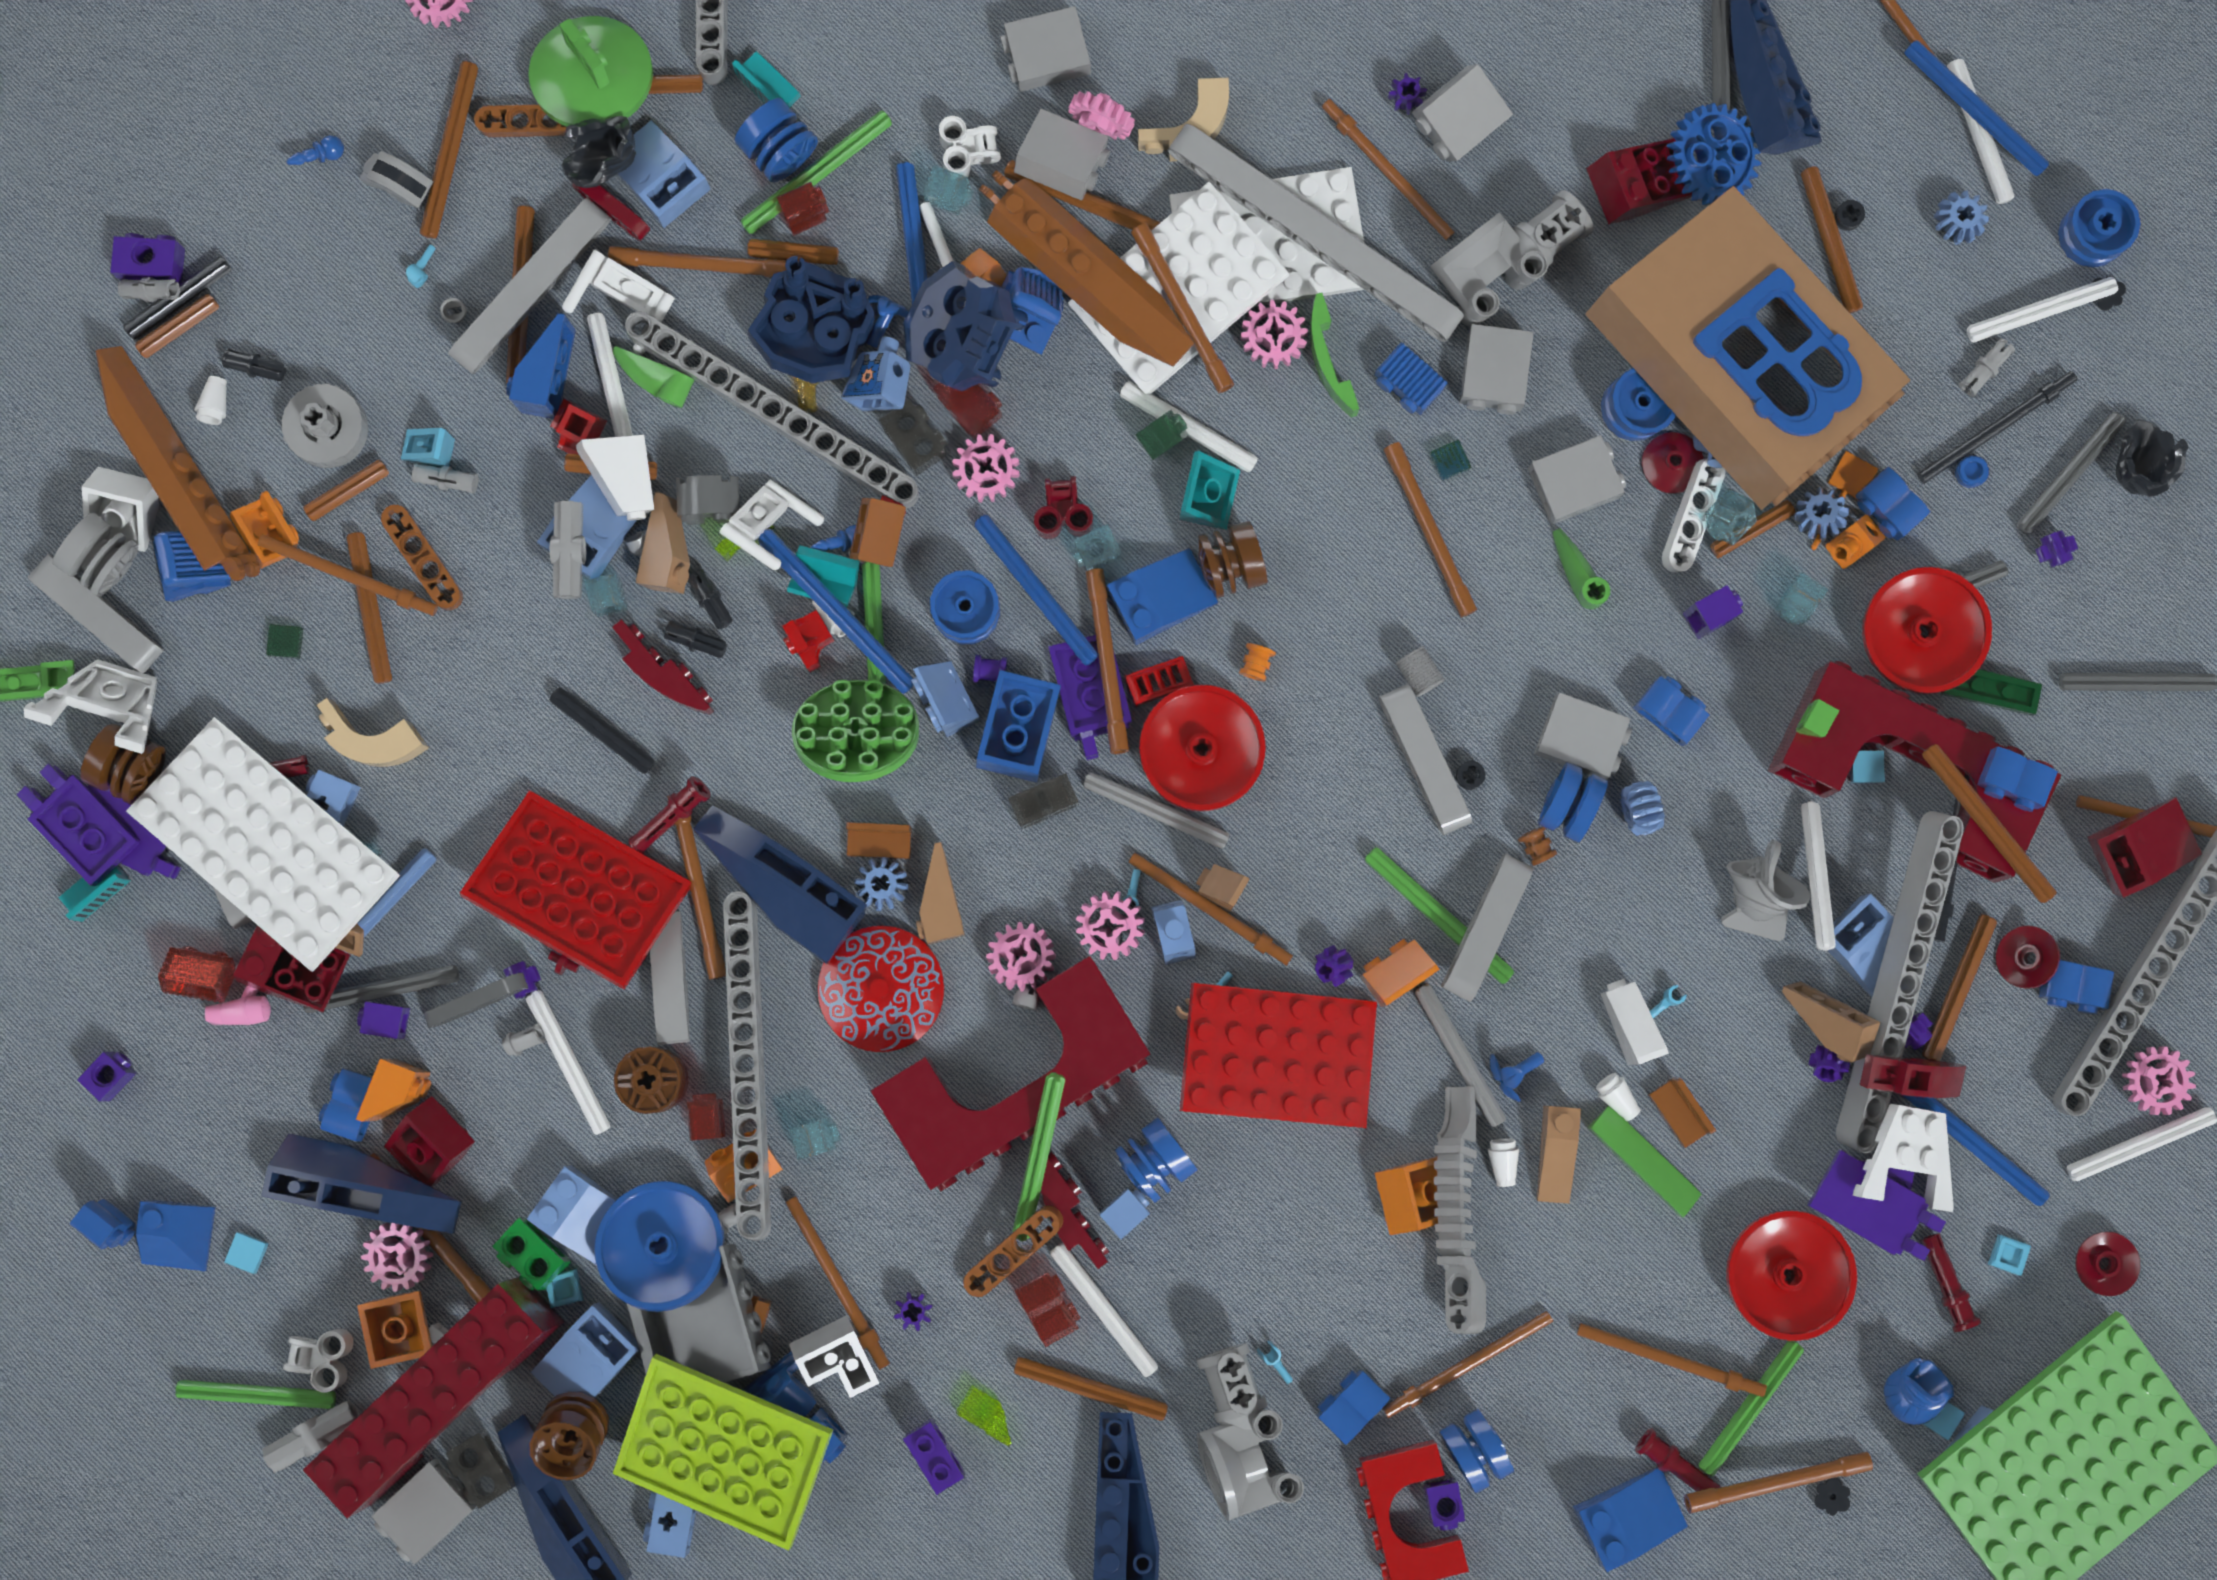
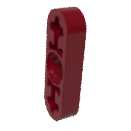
(616, 210)

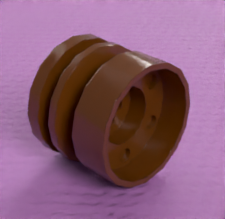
(1232, 559)
(121, 769)
(665, 1091)
(569, 1435)

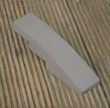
(670, 984)

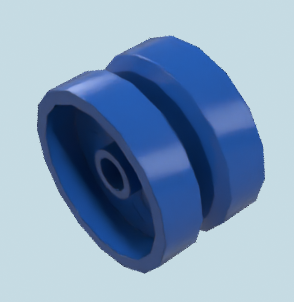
(2099, 228)
(1624, 413)
(947, 602)
(1568, 800)
(1477, 1450)

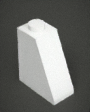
(621, 473)
(1633, 1023)

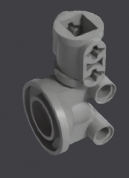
(1518, 251)
(1232, 1450)

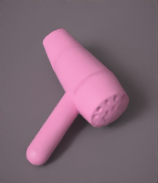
(242, 1011)

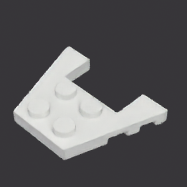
(108, 692)
(1911, 1142)

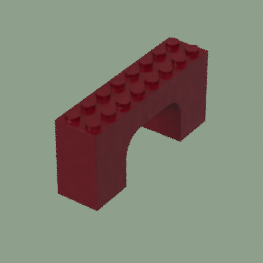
(1893, 721)
(952, 1138)
(431, 1395)

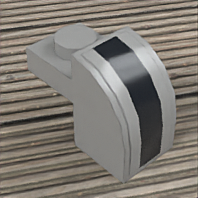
(396, 178)

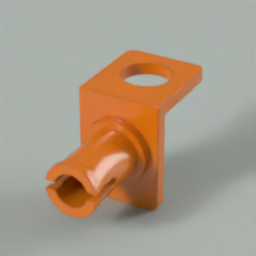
(1854, 542)

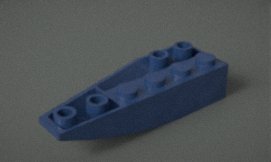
(1770, 81)
(783, 885)
(354, 1184)
(1124, 1517)
(559, 1519)

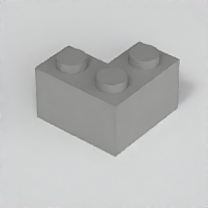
(832, 1351)

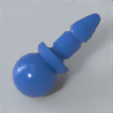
(328, 148)
(842, 540)

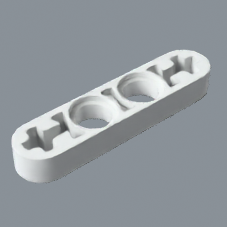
(1696, 516)

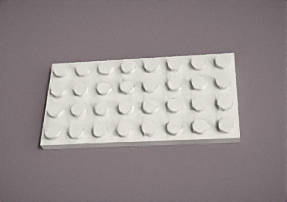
(263, 844)

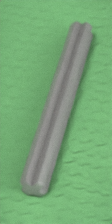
(1156, 810)
(1460, 1054)

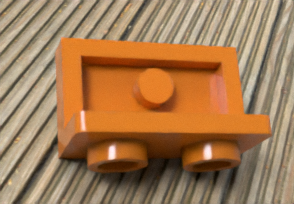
(266, 518)
(721, 1168)

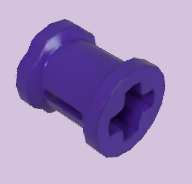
(988, 668)

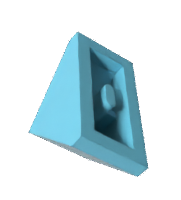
(428, 447)

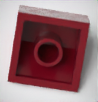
(429, 1142)

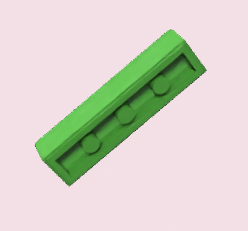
(1645, 1161)

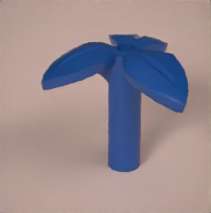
(887, 310)
(1512, 1076)

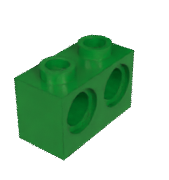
(536, 1247)

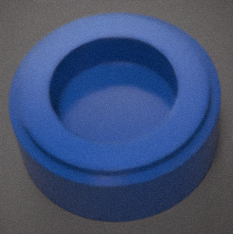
(1972, 471)

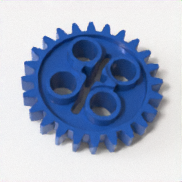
(1713, 153)

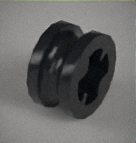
(1854, 207)
(1464, 768)

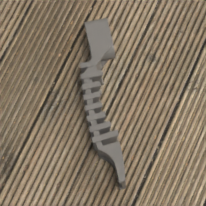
(1456, 1251)

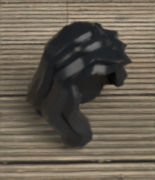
(600, 150)
(2149, 460)

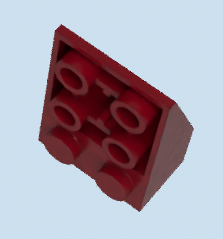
(1636, 181)
(2144, 848)
(278, 973)

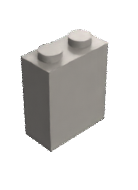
(1046, 49)
(1461, 113)
(1062, 154)
(1496, 369)
(1577, 479)
(1583, 736)
(423, 1512)

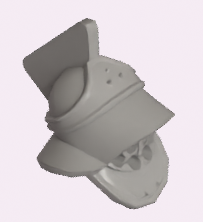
(1763, 895)

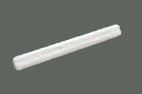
(1985, 144)
(2042, 309)
(609, 375)
(1196, 430)
(1818, 876)
(568, 1062)
(2141, 1144)
(1104, 1310)

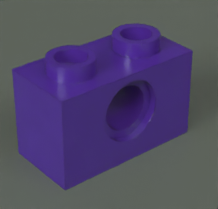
(129, 255)

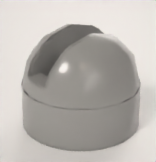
(450, 304)
(636, 542)
(1026, 999)

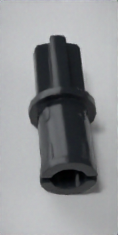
(253, 365)
(710, 599)
(695, 639)

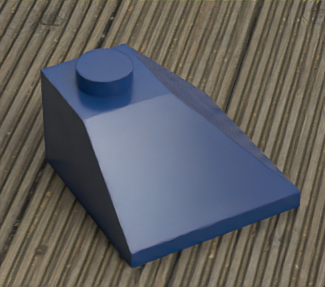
(174, 1234)

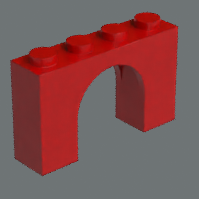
(1384, 1477)

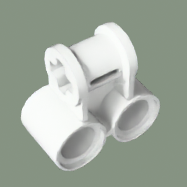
(968, 145)
(314, 1356)

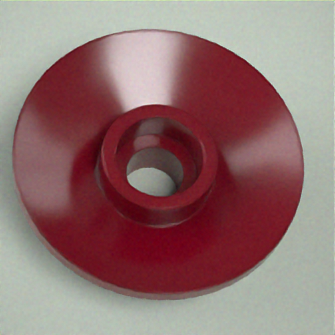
(1657, 463)
(2013, 955)
(2122, 1263)

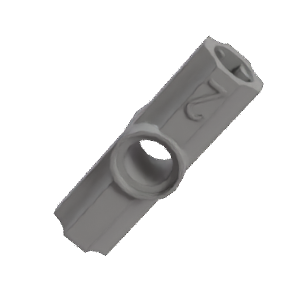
(567, 550)
(310, 1436)

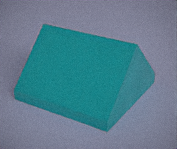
(1209, 492)

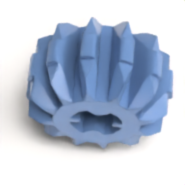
(1953, 226)
(1828, 522)
(1642, 808)
(881, 873)

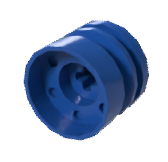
(776, 140)
(1155, 1160)

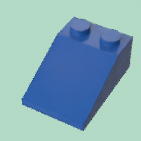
(543, 371)
(1161, 595)
(1018, 726)
(1630, 1519)

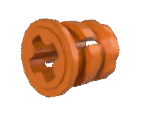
(1256, 662)

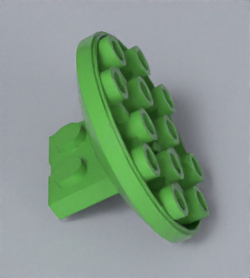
(590, 70)
(855, 730)

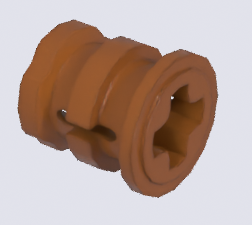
(1537, 845)

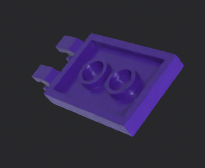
(1084, 695)
(78, 825)
(148, 853)
(1884, 1222)

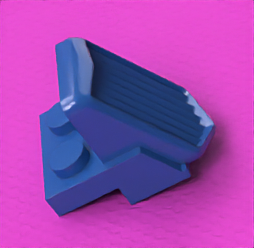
(1040, 300)
(182, 572)

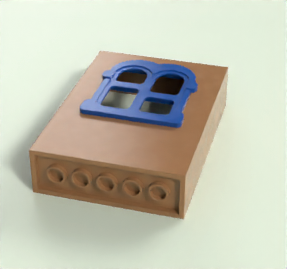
(1695, 293)

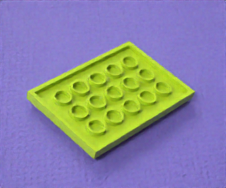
(722, 1451)

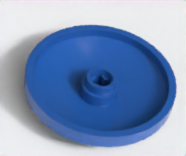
(659, 1246)

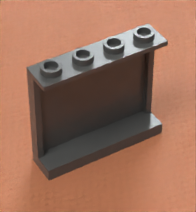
(712, 1333)

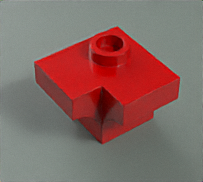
(576, 424)
(807, 638)

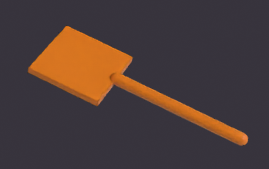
(1850, 478)

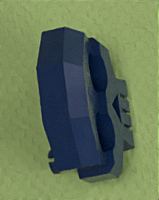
(972, 333)
(803, 345)

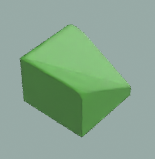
(1817, 719)

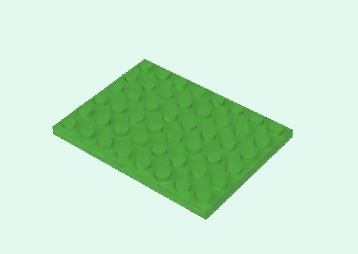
(2072, 1460)

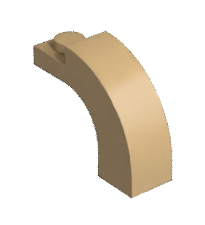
(1208, 117)
(383, 750)

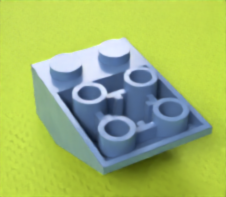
(663, 176)
(601, 528)
(949, 702)
(1862, 940)
(587, 1354)

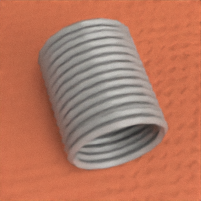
(1420, 671)

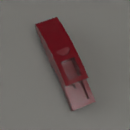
(668, 680)
(1913, 1076)
(1063, 1196)

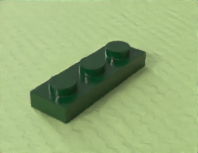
(1999, 692)

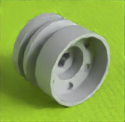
(89, 549)

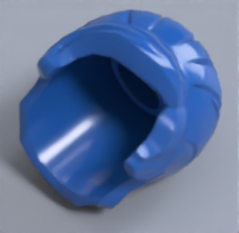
(1917, 1392)

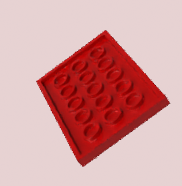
(576, 889)
(1278, 1055)

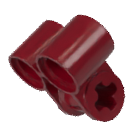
(1062, 505)

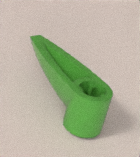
(655, 378)
(1580, 572)

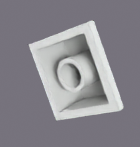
(123, 502)

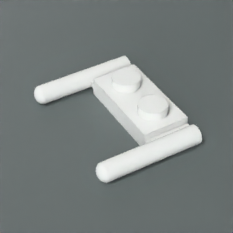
(622, 286)
(759, 515)

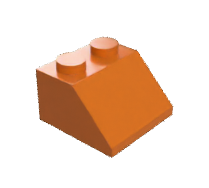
(1398, 972)
(393, 1089)
(1408, 1196)
(394, 1329)

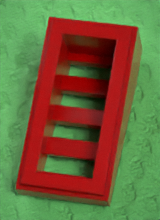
(1139, 699)

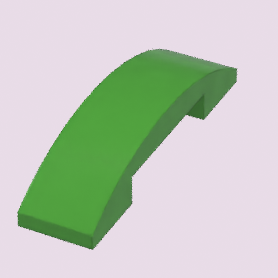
(1341, 392)
(34, 681)

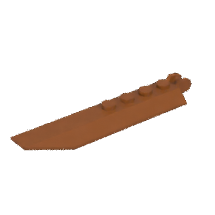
(1086, 270)
(171, 468)

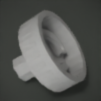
(312, 406)

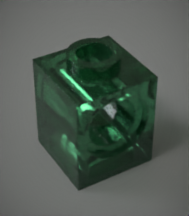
(1163, 434)

